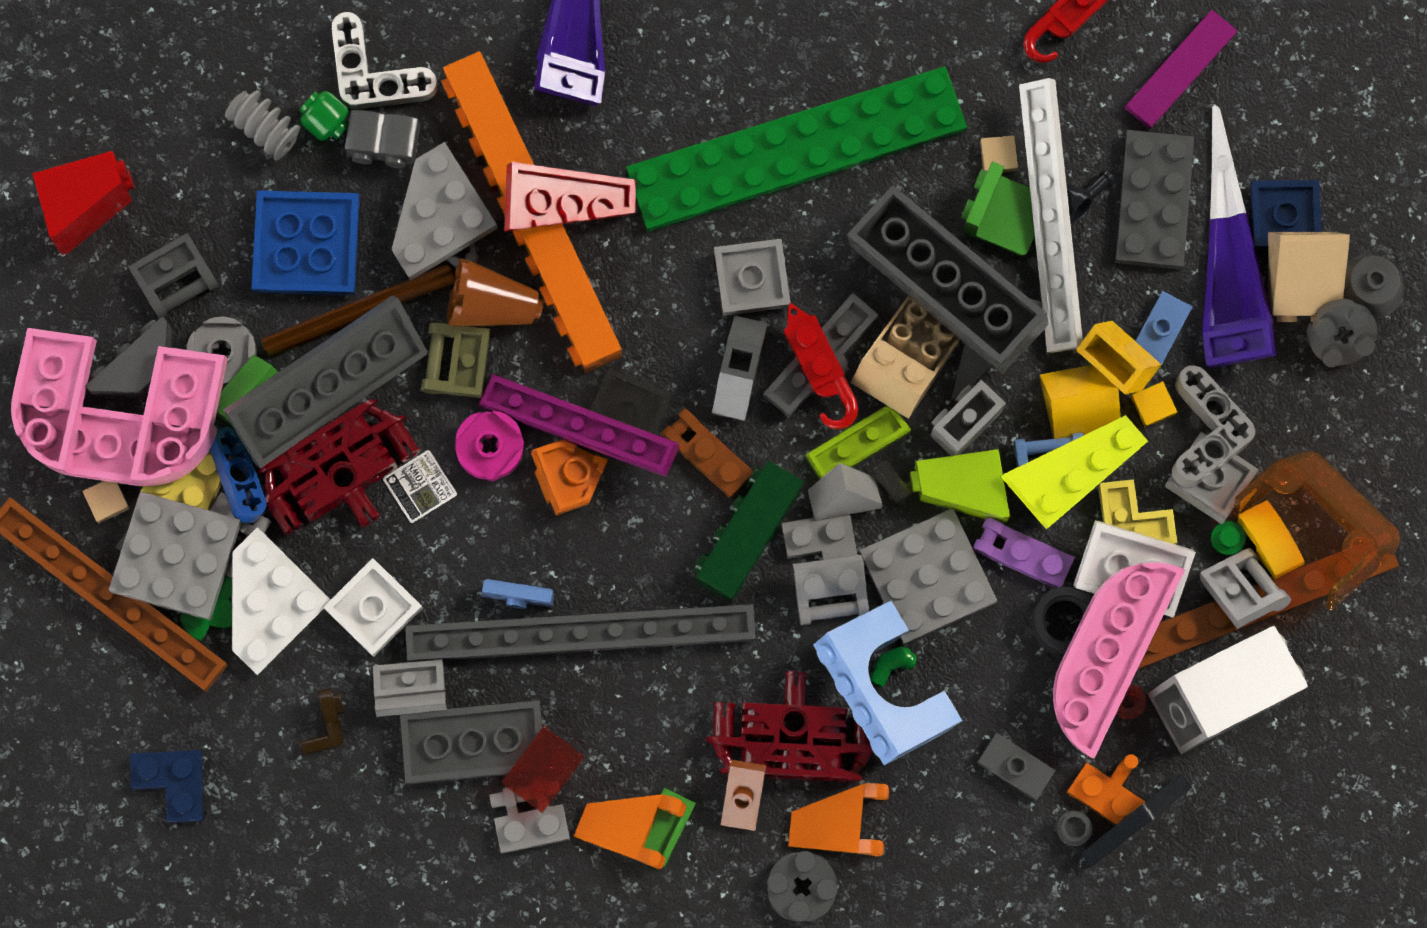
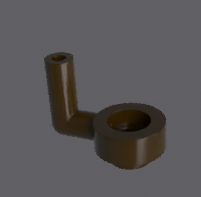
(331, 707)

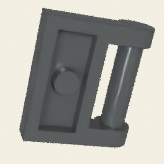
(168, 266)

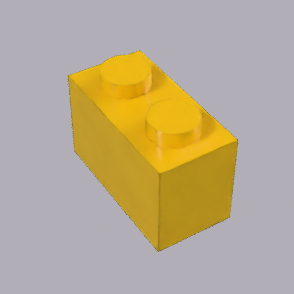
(1118, 357)

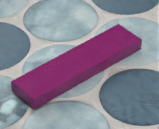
(1181, 69)

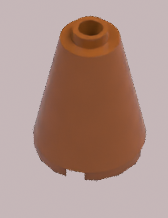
(490, 298)

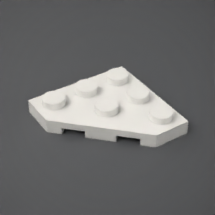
(268, 601)

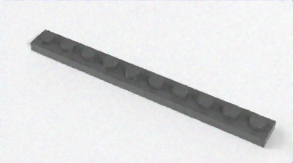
(580, 633)

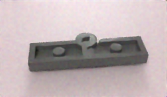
(842, 333)

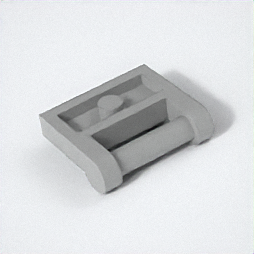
(830, 579)
(1236, 594)

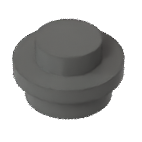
(1074, 828)

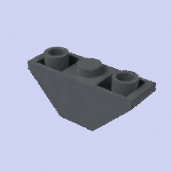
(133, 365)
(739, 368)

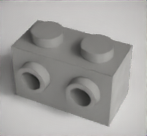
(967, 419)

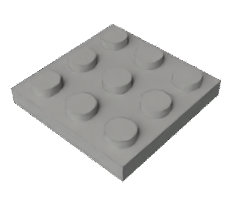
(175, 556)
(929, 575)

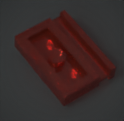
(543, 769)

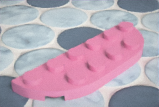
(1109, 650)

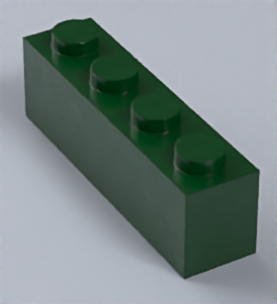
(748, 532)

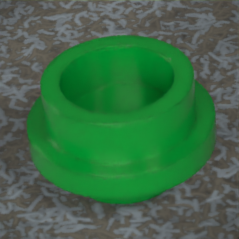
(1228, 538)

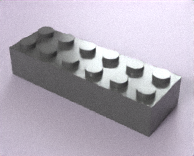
(948, 279)

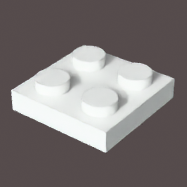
(373, 607)

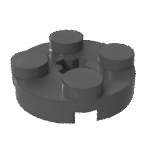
(1353, 346)
(822, 887)

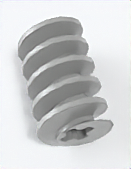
(262, 124)

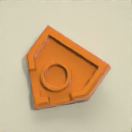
(567, 474)

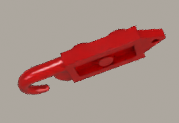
(1061, 21)
(819, 364)

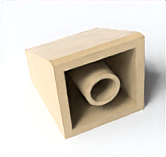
(1305, 272)

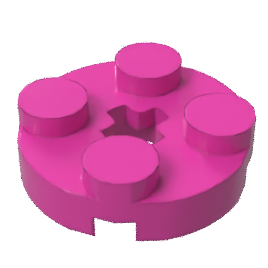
(469, 445)

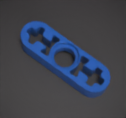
(234, 489)

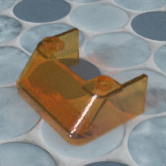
(1371, 535)

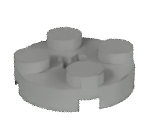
(227, 331)

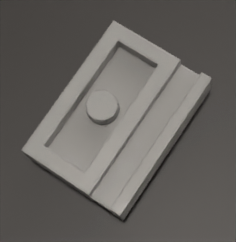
(409, 687)

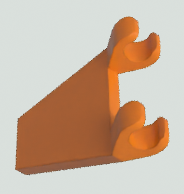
(836, 822)
(625, 825)

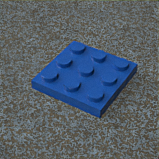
(305, 242)

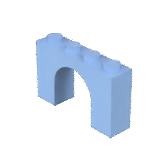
(889, 728)

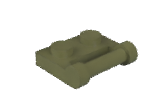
(467, 360)

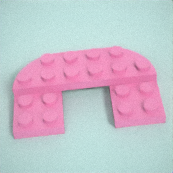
(107, 443)

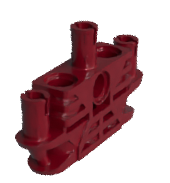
(341, 439)
(790, 759)

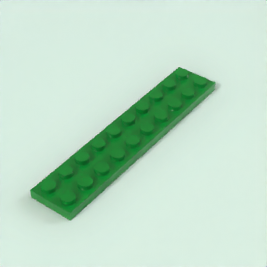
(796, 148)

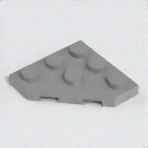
(438, 214)

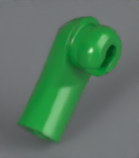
(891, 660)

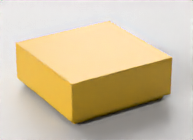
(1153, 404)

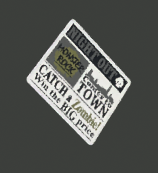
(419, 486)

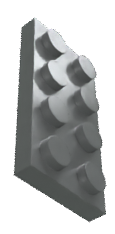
(1154, 199)
(467, 741)

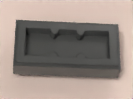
(1016, 766)

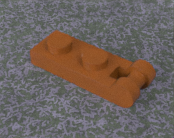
(709, 454)

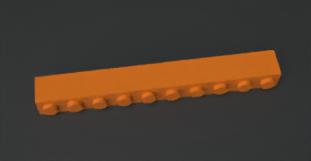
(548, 246)

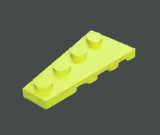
(1067, 474)

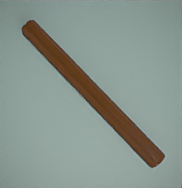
(349, 313)

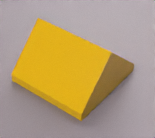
(1079, 400)

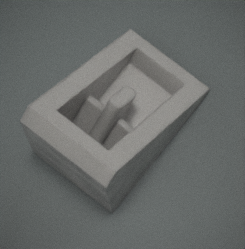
(843, 493)

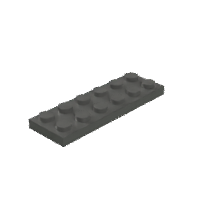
(326, 381)

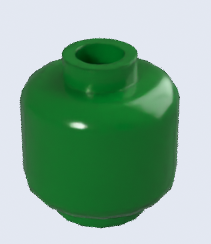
(324, 116)

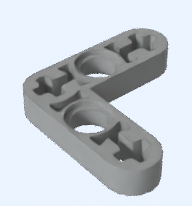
(1220, 435)

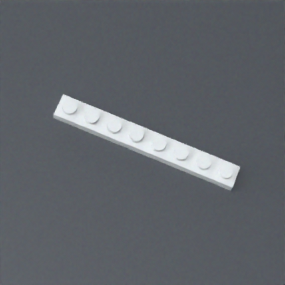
(1051, 214)

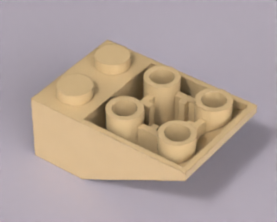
(905, 358)

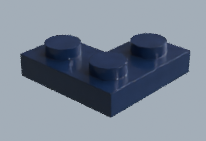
(181, 776)

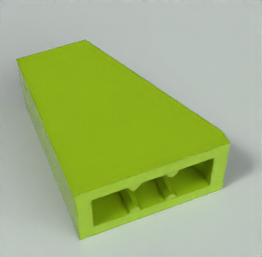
(965, 483)

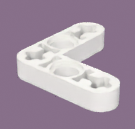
(360, 77)

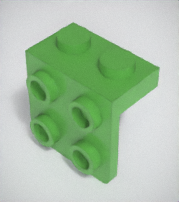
(1000, 212)

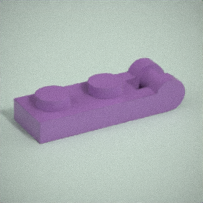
(1024, 554)

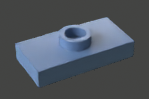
(1163, 326)
(517, 594)

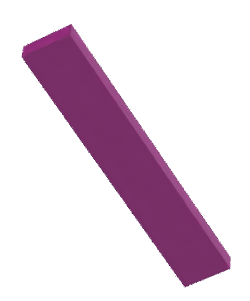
(579, 425)

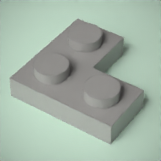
(828, 536)

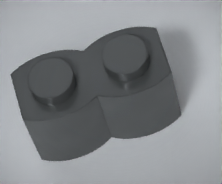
(382, 138)

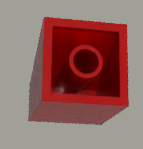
(82, 197)

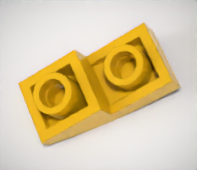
(1272, 539)

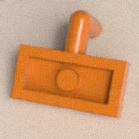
(1106, 794)

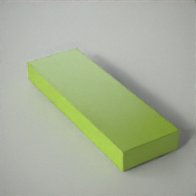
(859, 441)

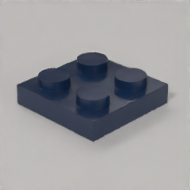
(1284, 208)

